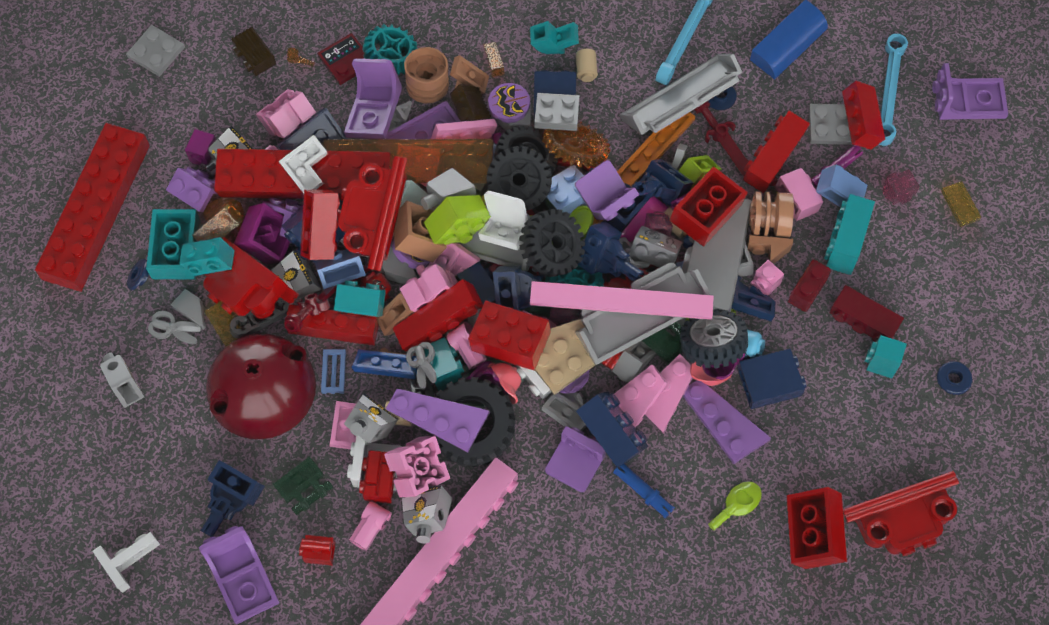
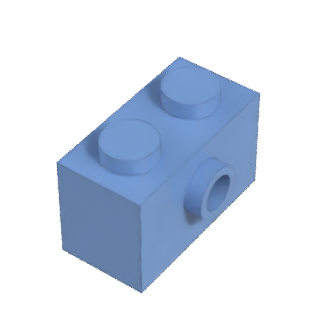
(838, 184)
(341, 268)

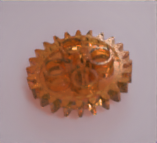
(578, 146)

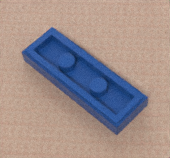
(384, 364)

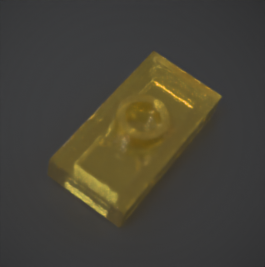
(961, 204)
(221, 323)

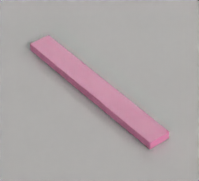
(621, 300)

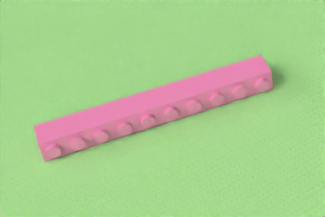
(444, 546)

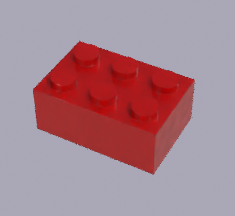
(708, 206)
(509, 335)
(816, 528)

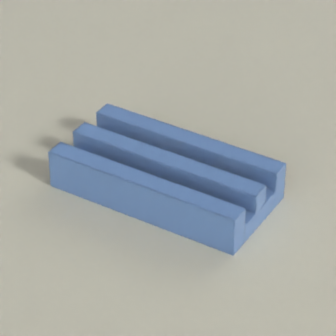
(333, 389)

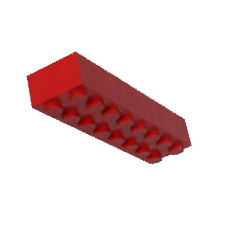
(260, 174)
(92, 207)

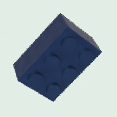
(612, 428)

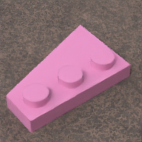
(465, 130)
(678, 379)
(641, 393)

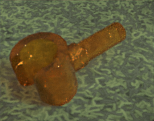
(292, 57)

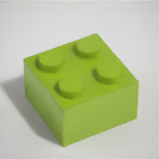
(457, 219)

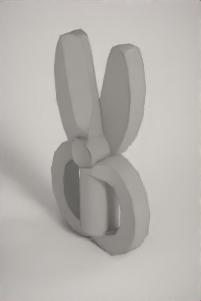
(178, 329)
(422, 363)

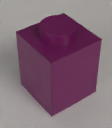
(198, 147)

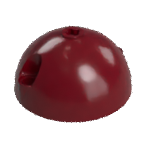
(262, 402)

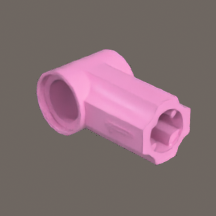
(459, 341)
(372, 522)

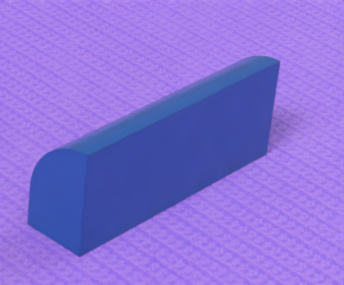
(789, 39)

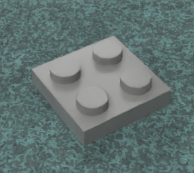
(155, 50)
(557, 111)
(829, 124)

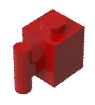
(317, 550)

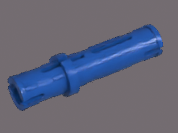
(644, 490)

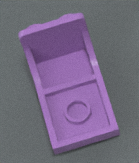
(969, 97)
(375, 99)
(239, 574)

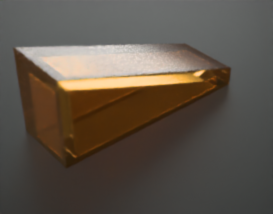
(494, 59)

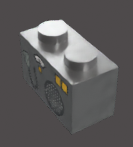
(655, 247)

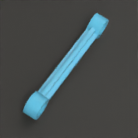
(668, 67)
(891, 85)

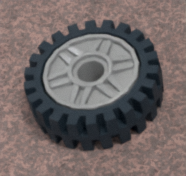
(714, 340)

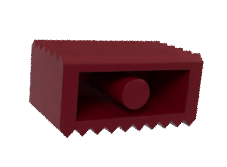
(809, 285)

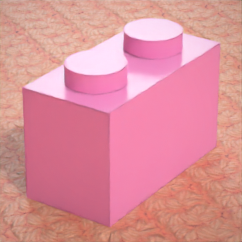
(805, 197)

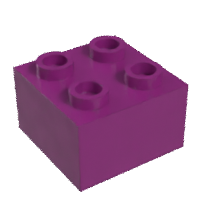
(261, 234)

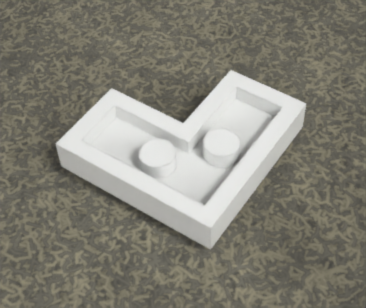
(299, 164)

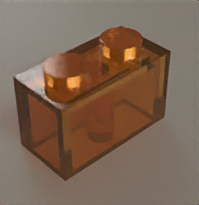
(219, 224)

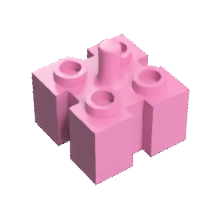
(286, 113)
(431, 284)
(417, 466)

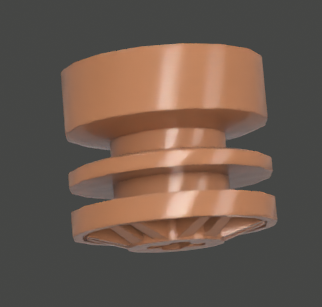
(426, 75)
(772, 214)

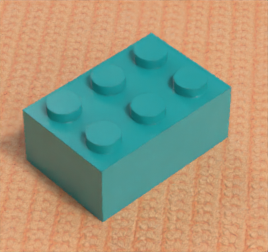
(167, 234)
(849, 234)

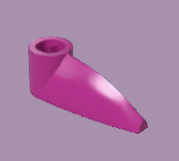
(653, 205)

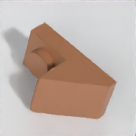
(468, 74)
(773, 246)
(393, 314)

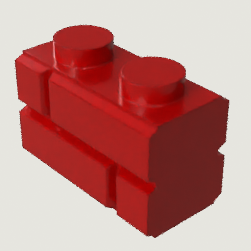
(378, 478)

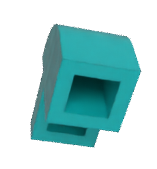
(553, 40)

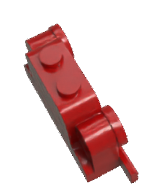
(372, 210)
(247, 287)
(906, 516)

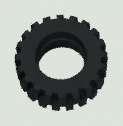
(503, 421)

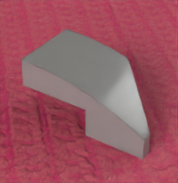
(400, 115)
(679, 155)
(190, 307)

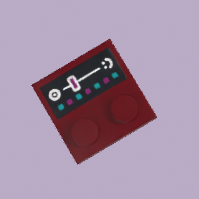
(339, 58)

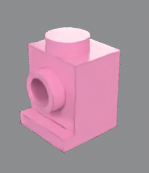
(767, 278)

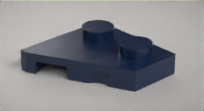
(753, 302)

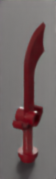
(720, 134)
(313, 305)

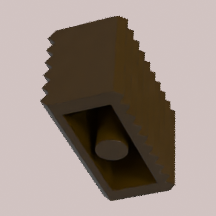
(253, 51)
(469, 103)

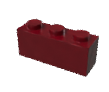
(865, 314)

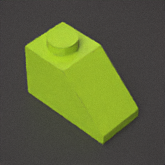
(697, 167)

